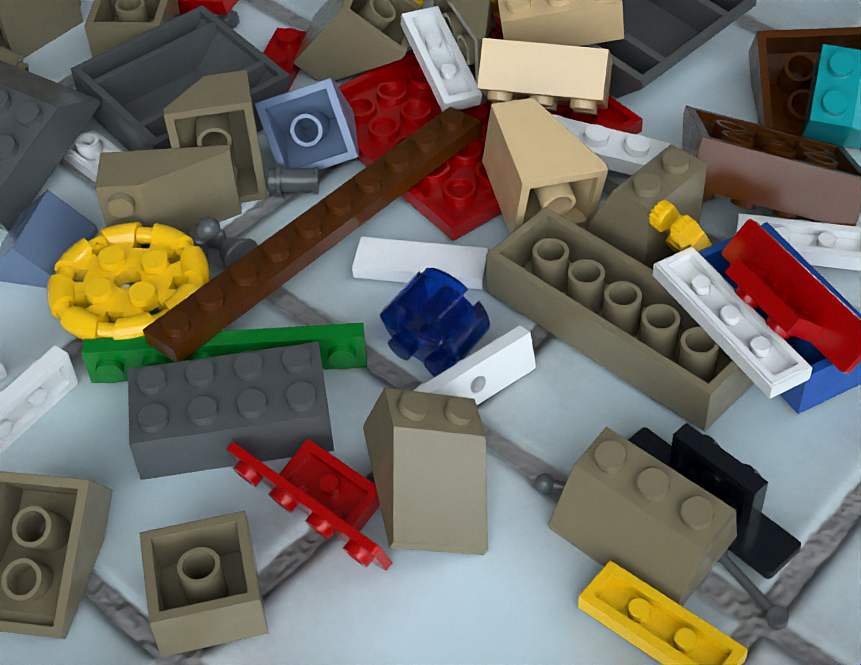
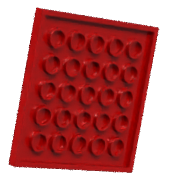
(458, 194)

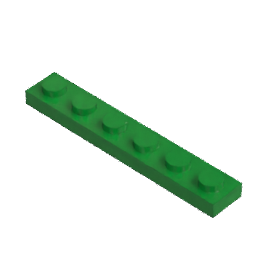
(340, 348)

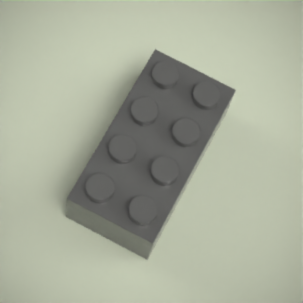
(195, 408)

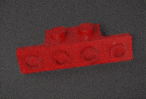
(792, 296)
(326, 490)

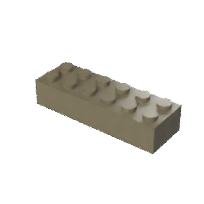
(614, 315)

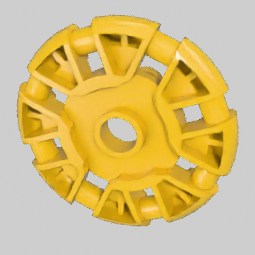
(99, 304)

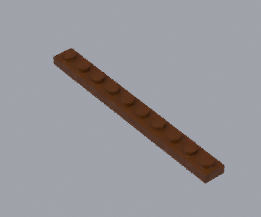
(309, 236)

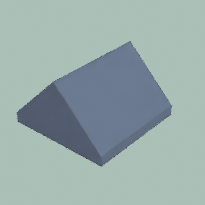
(310, 126)
(40, 239)

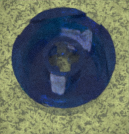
(434, 321)

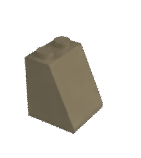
(34, 23)
(354, 37)
(625, 213)

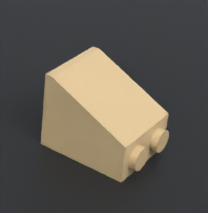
(539, 165)

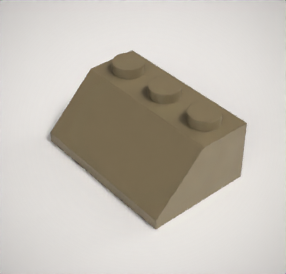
(221, 113)
(643, 517)

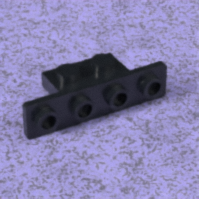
(702, 460)

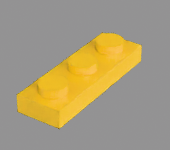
(656, 622)

